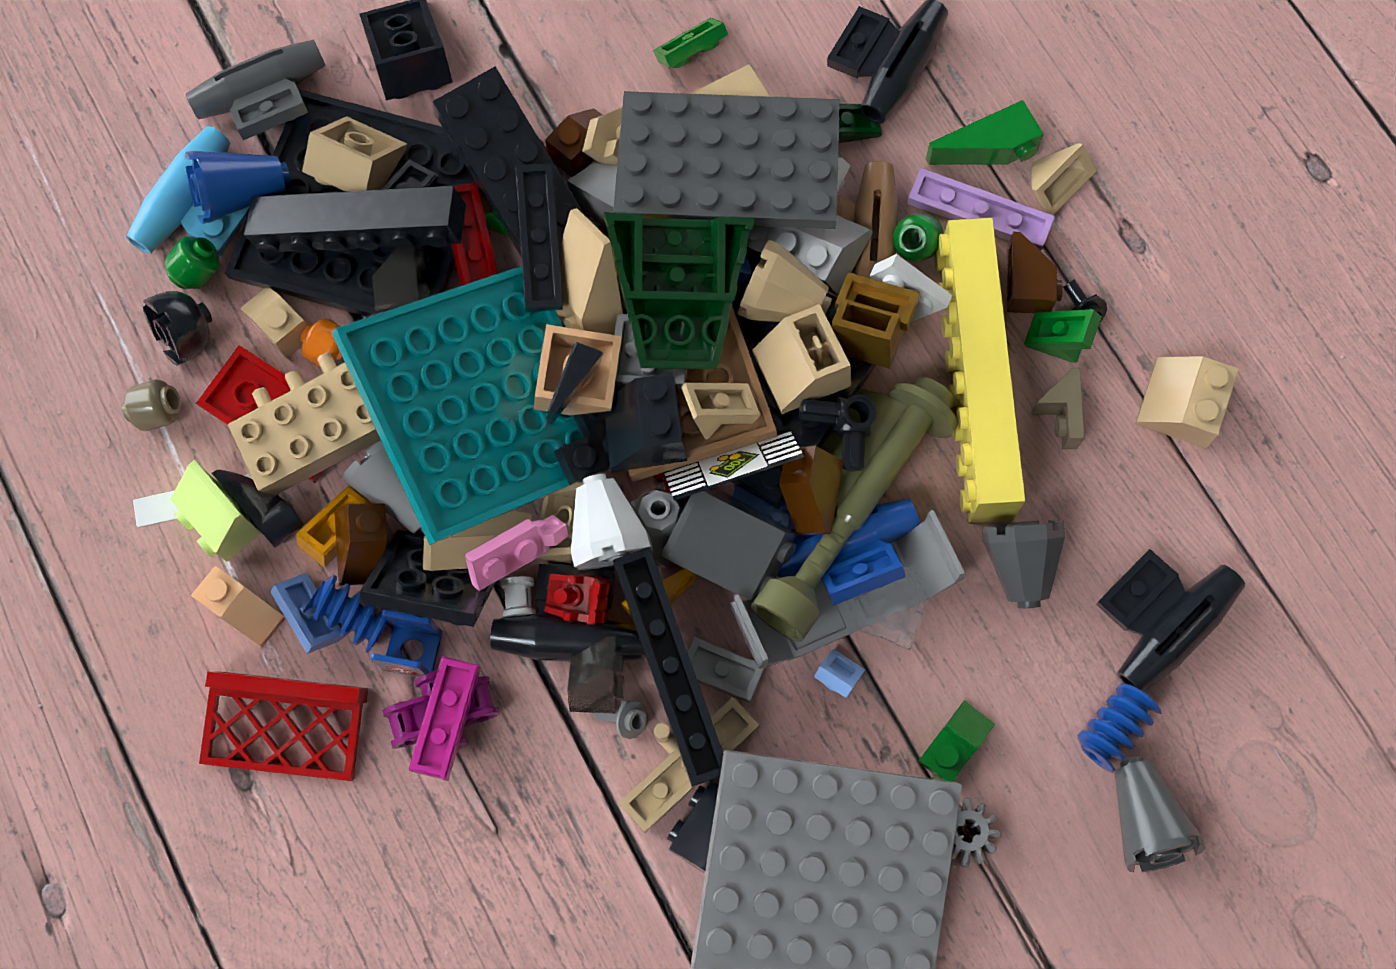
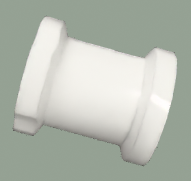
(517, 596)

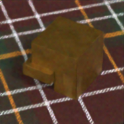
(872, 318)

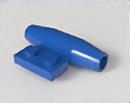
(866, 558)

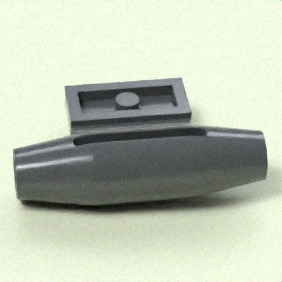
(260, 89)

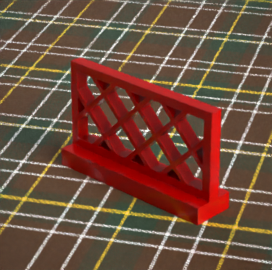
(284, 691)

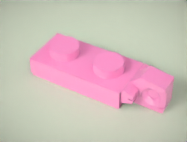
(513, 550)

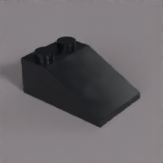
(406, 48)

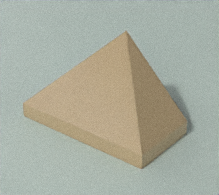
(1060, 176)

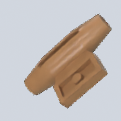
(875, 210)

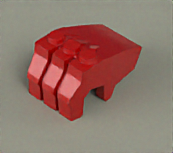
(578, 597)

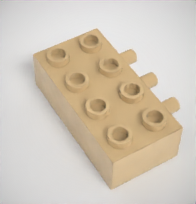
(304, 428)

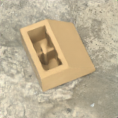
(802, 359)

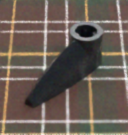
(266, 511)

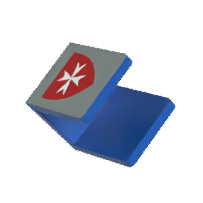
(407, 628)

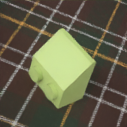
(212, 513)

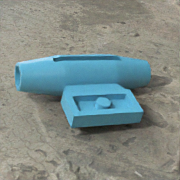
(171, 203)

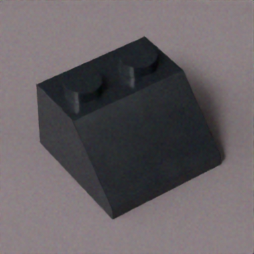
(645, 424)
(692, 838)

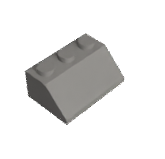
(823, 251)

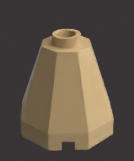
(781, 287)

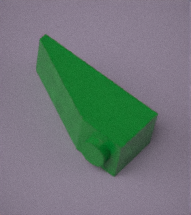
(991, 140)

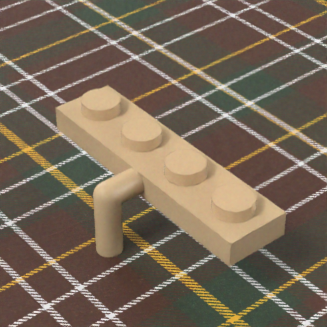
(669, 780)

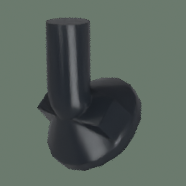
(1082, 302)

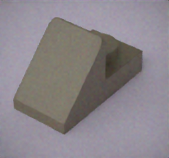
(1066, 402)

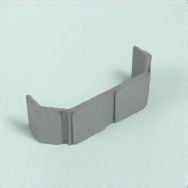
(923, 546)

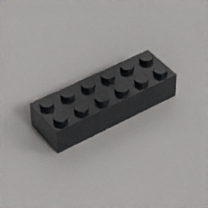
(492, 139)

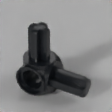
(837, 415)

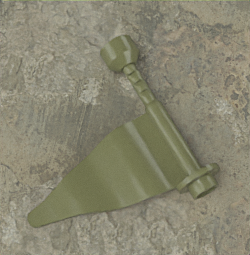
(900, 423)

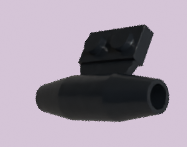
(888, 55)
(1171, 620)
(554, 639)

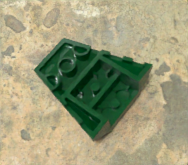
(678, 284)

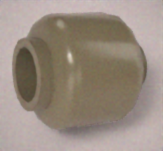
(151, 405)

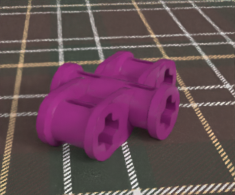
(411, 713)

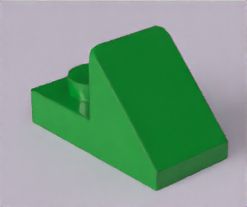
(1063, 333)
(956, 742)

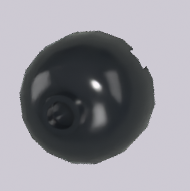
(178, 324)

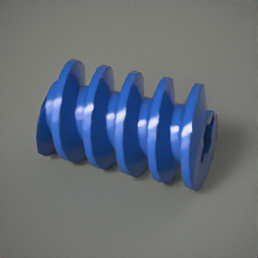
(347, 611)
(1116, 724)

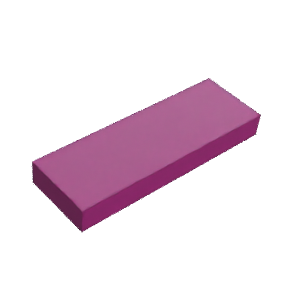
(444, 718)

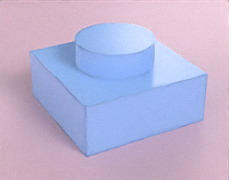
(839, 673)

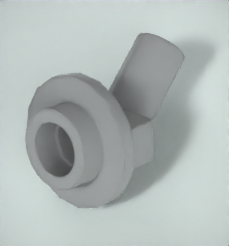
(629, 718)

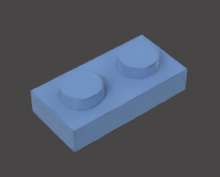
(292, 599)

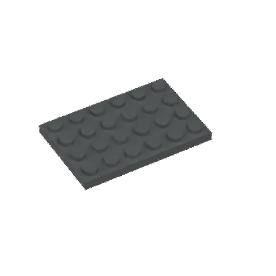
(729, 158)

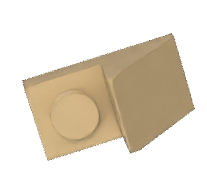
(720, 404)

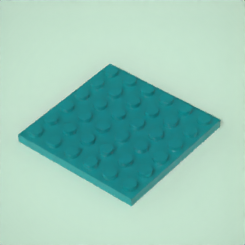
(456, 398)

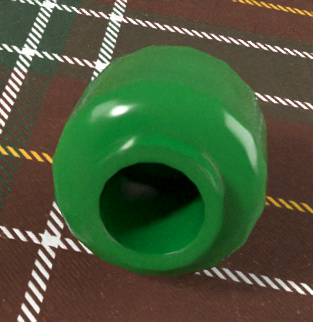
(907, 240)
(192, 262)

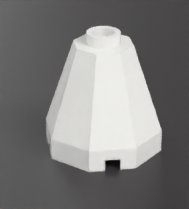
(604, 525)

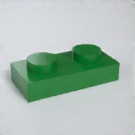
(699, 38)

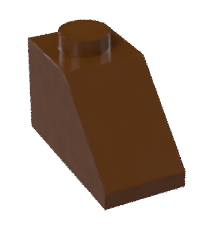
(568, 140)
(1030, 278)
(812, 490)
(359, 541)

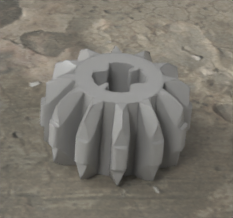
(979, 841)

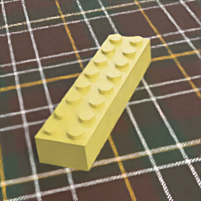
(980, 373)

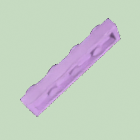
(961, 201)

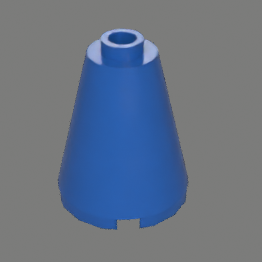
(228, 181)

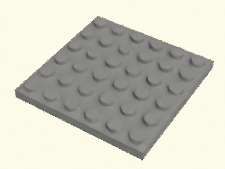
(824, 867)

